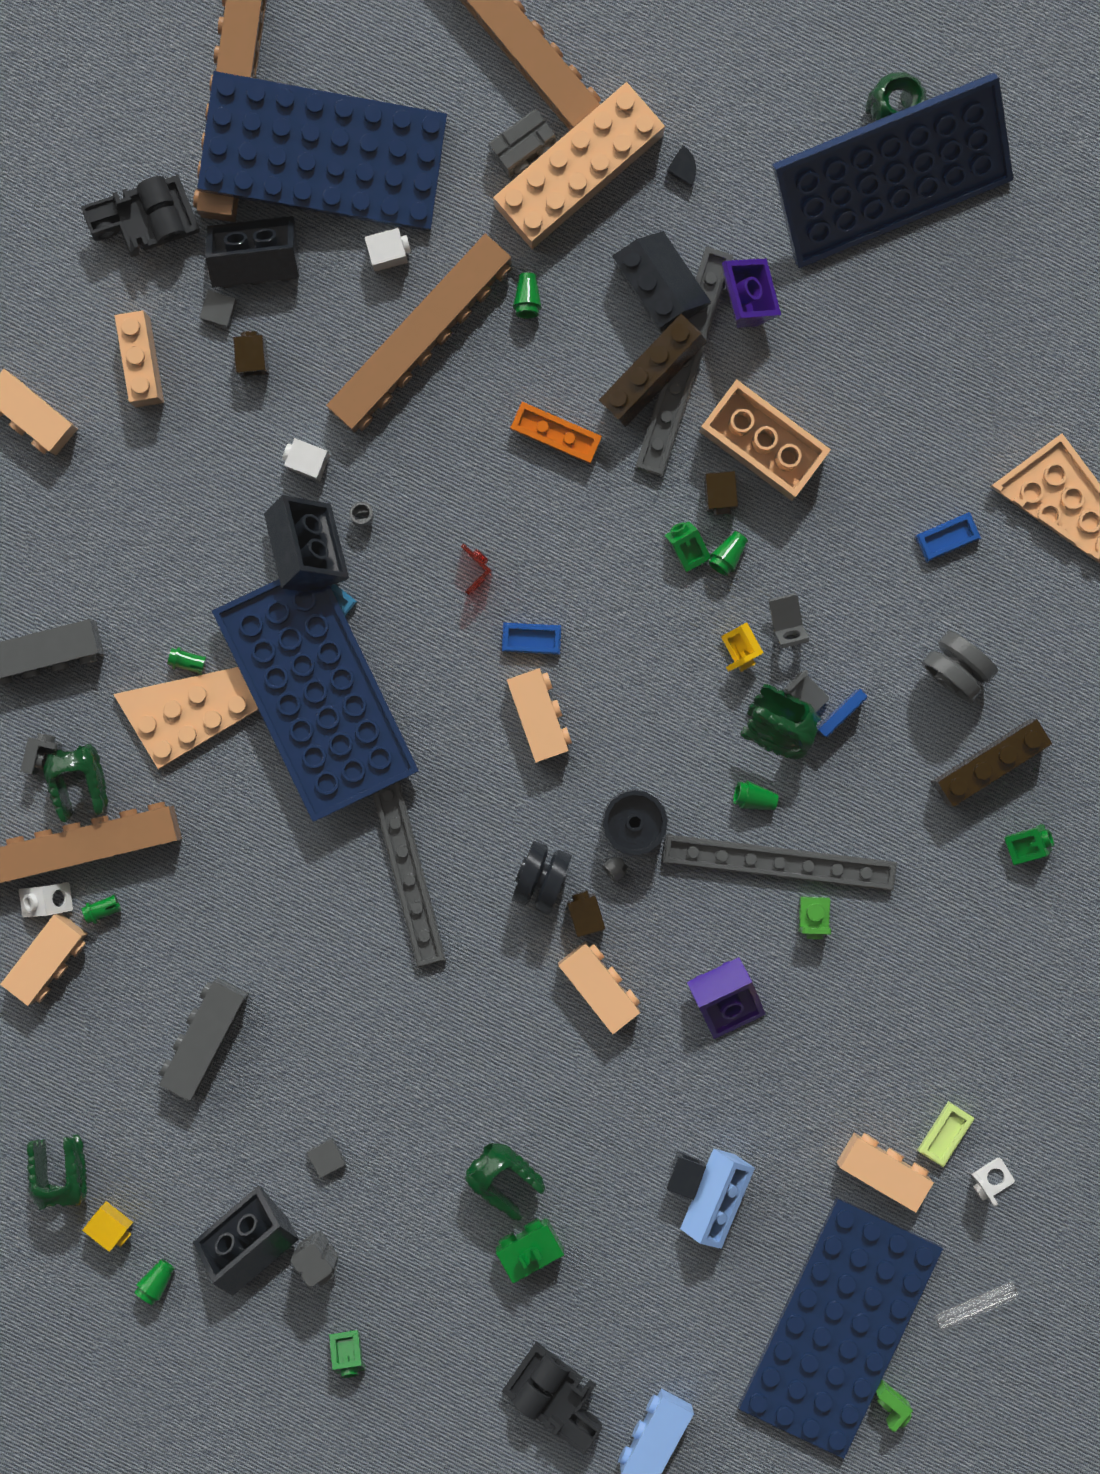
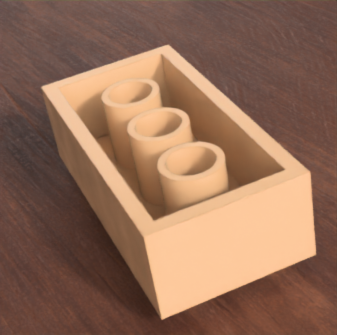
(764, 440)

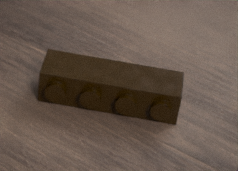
(653, 370)
(992, 762)

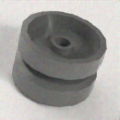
(960, 666)

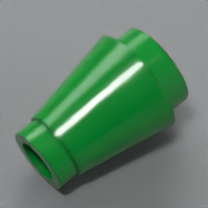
(527, 297)
(727, 555)
(752, 796)
(154, 1283)

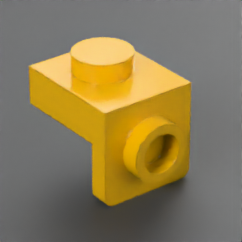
(742, 647)

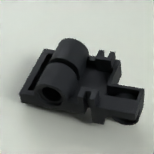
(146, 215)
(551, 1393)

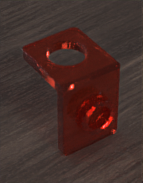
(481, 560)

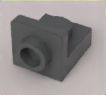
(34, 757)

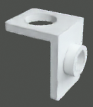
(39, 901)
(984, 1188)

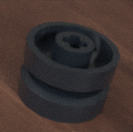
(642, 837)
(541, 877)

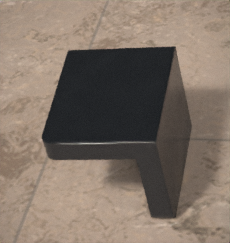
(686, 1175)

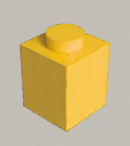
(108, 1227)

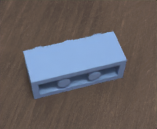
(717, 1198)
(656, 1435)

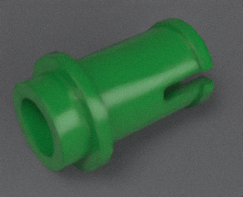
(186, 660)
(100, 909)

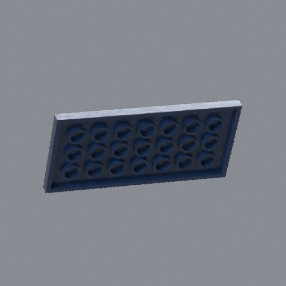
(321, 151)
(894, 170)
(315, 695)
(840, 1327)

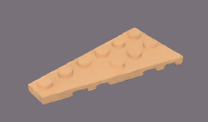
(1058, 493)
(186, 712)

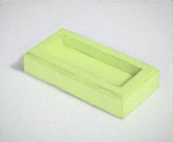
(945, 1134)

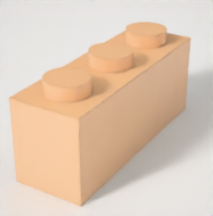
(139, 359)
(33, 415)
(539, 714)
(45, 960)
(600, 986)
(885, 1171)

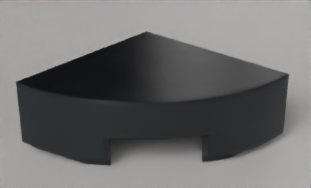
(683, 167)

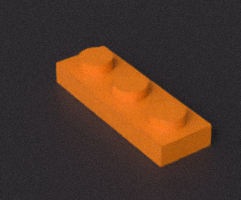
(555, 432)

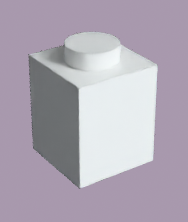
(387, 249)
(305, 459)

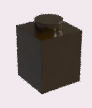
(251, 354)
(720, 492)
(585, 913)

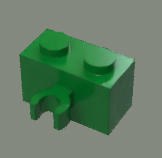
(529, 1249)

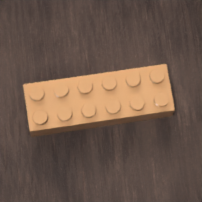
(579, 165)

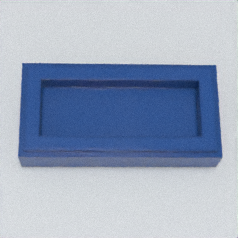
(947, 537)
(531, 638)
(841, 713)

